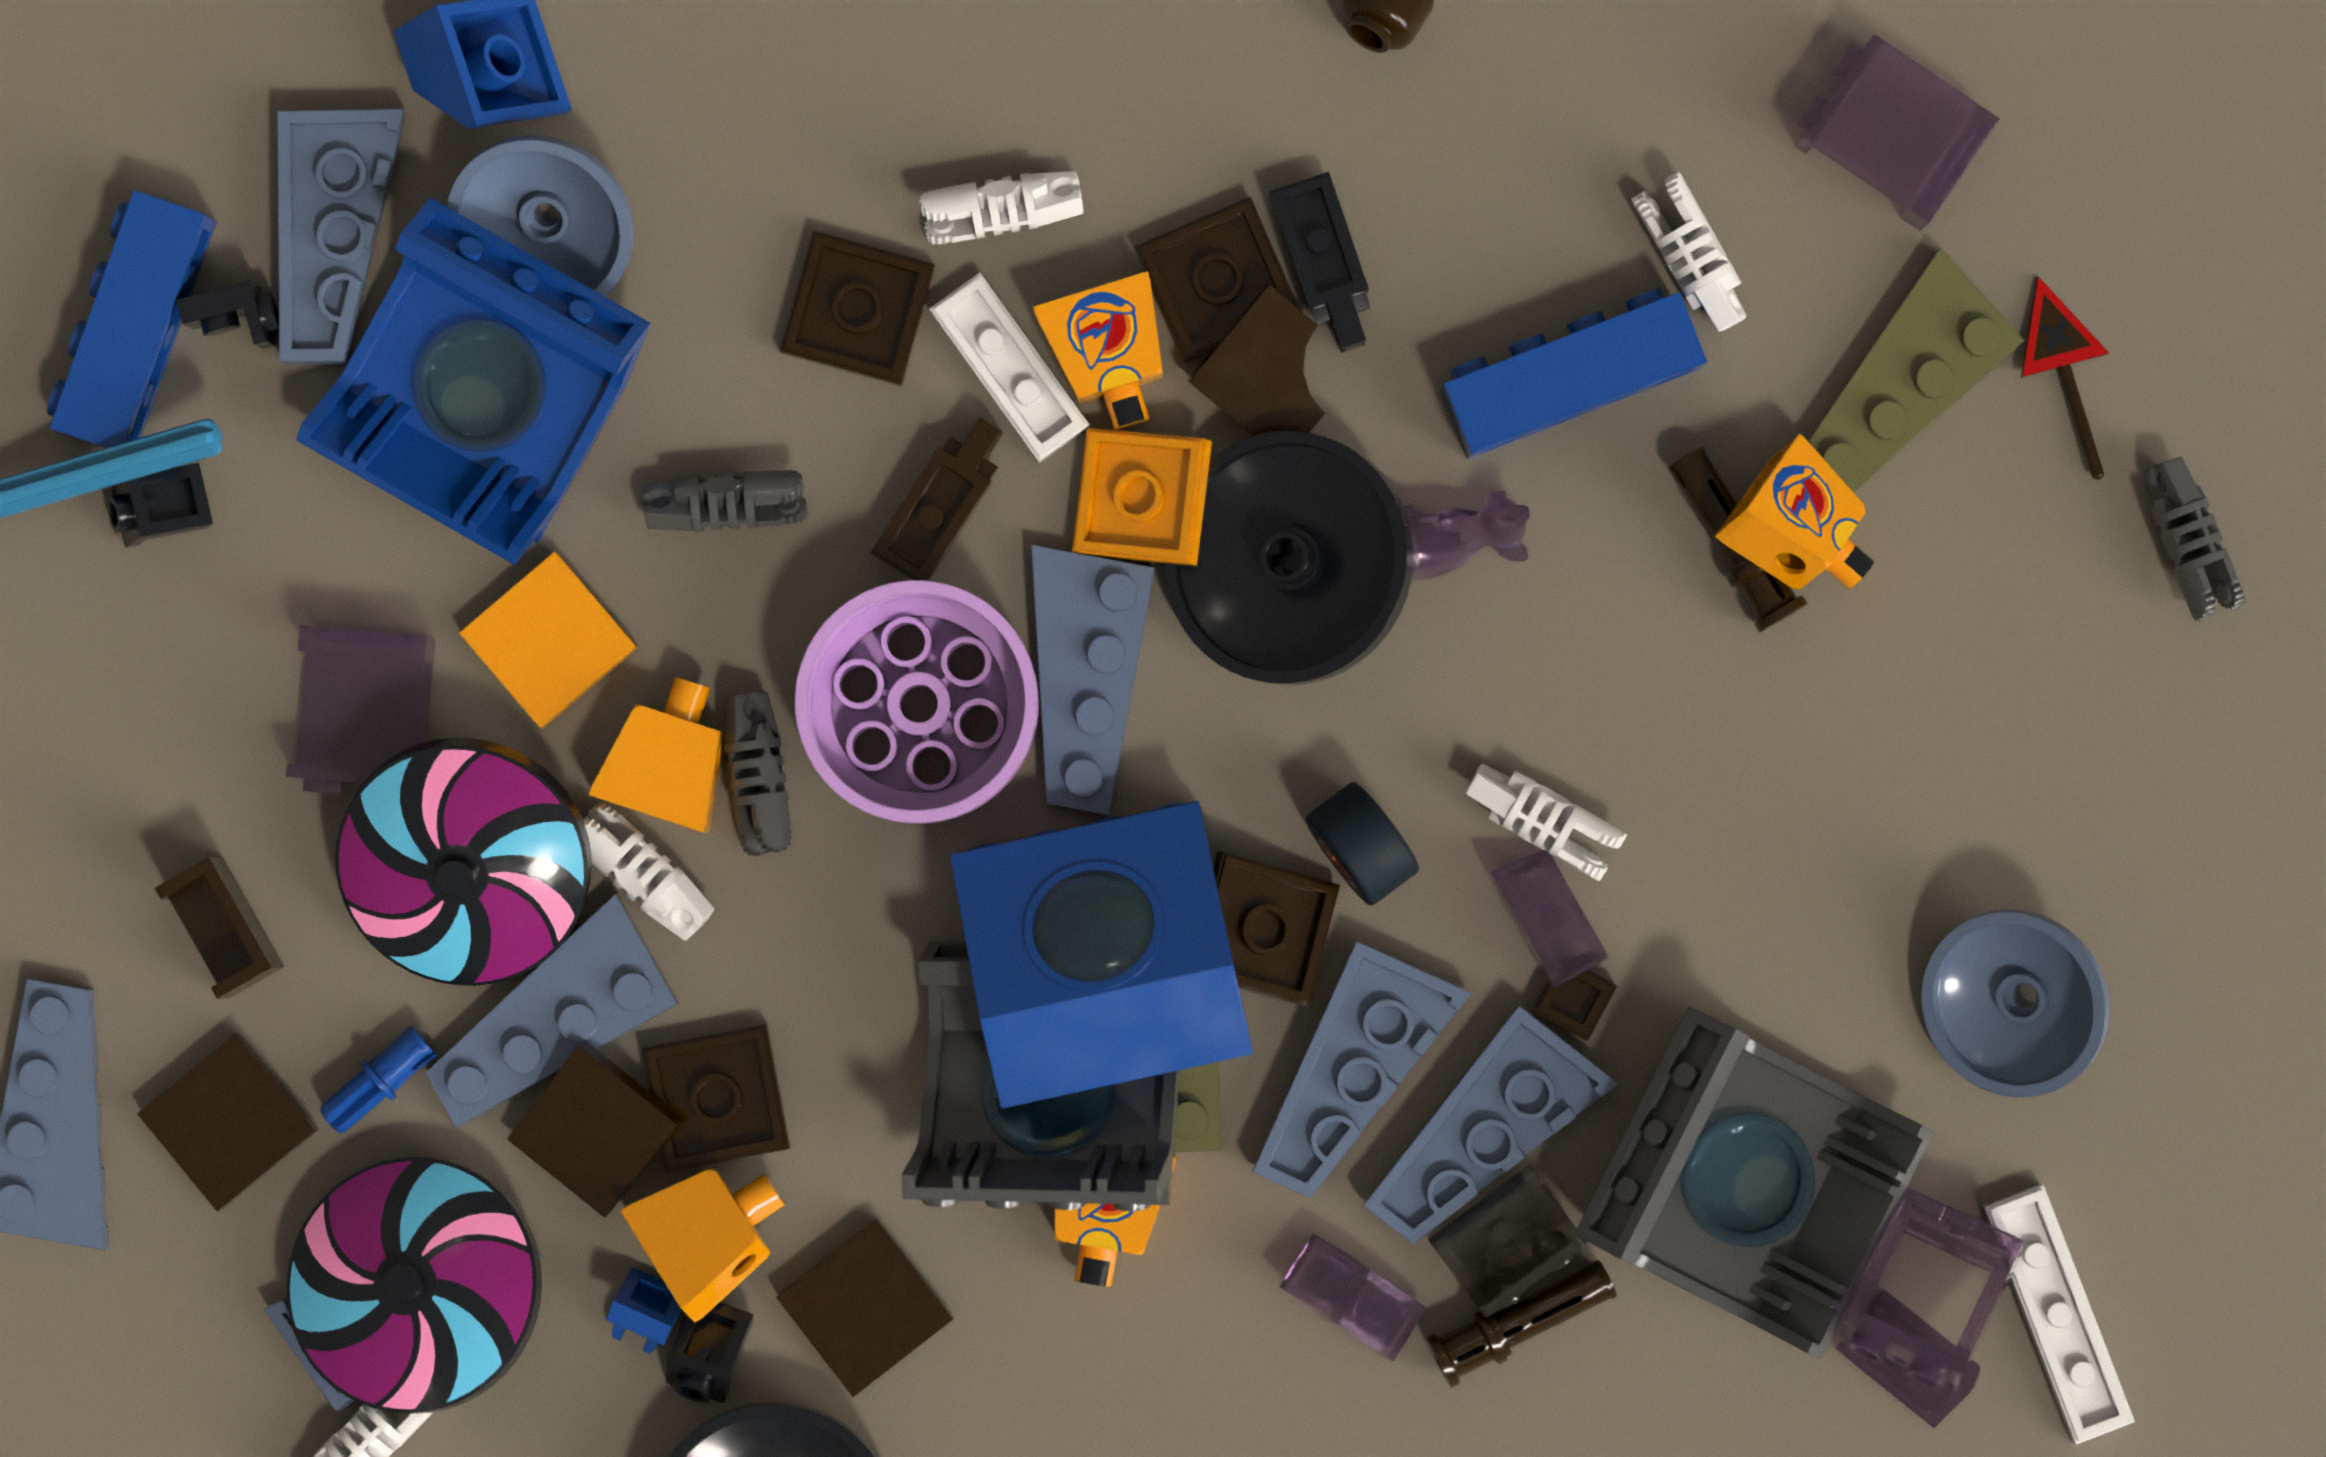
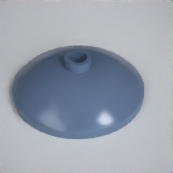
(516, 175)
(1986, 1024)

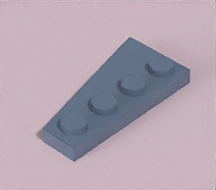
(329, 215)
(1088, 656)
(586, 990)
(1362, 1049)
(1497, 1113)
(53, 1121)

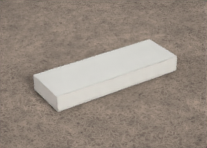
(1009, 367)

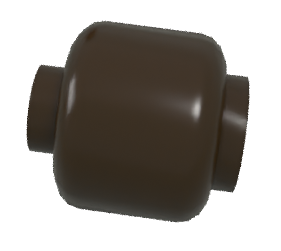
(1385, 23)

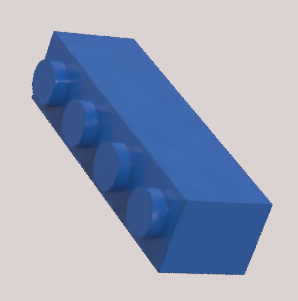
(131, 322)
(1572, 374)

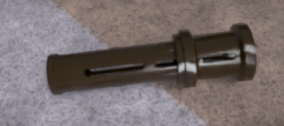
(1713, 503)
(1494, 1335)

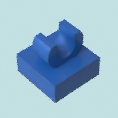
(644, 1308)

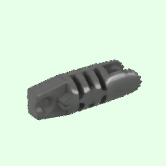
(729, 500)
(2192, 540)
(756, 773)

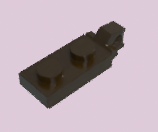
(940, 504)

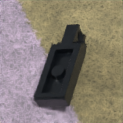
(1323, 256)

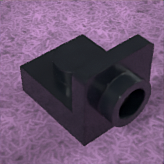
(220, 308)
(160, 505)
(707, 1353)

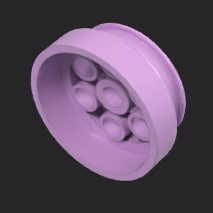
(861, 637)

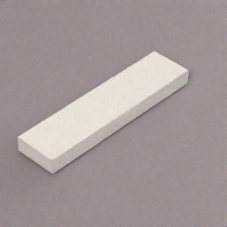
(2060, 1317)

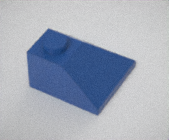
(483, 62)

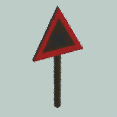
(2056, 342)

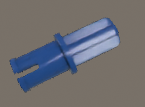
(378, 1080)

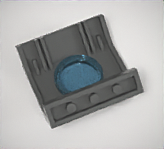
(1059, 1150)
(1754, 1182)

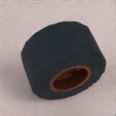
(1362, 843)

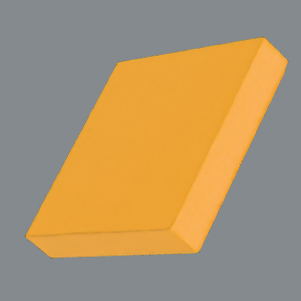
(1142, 496)
(548, 640)

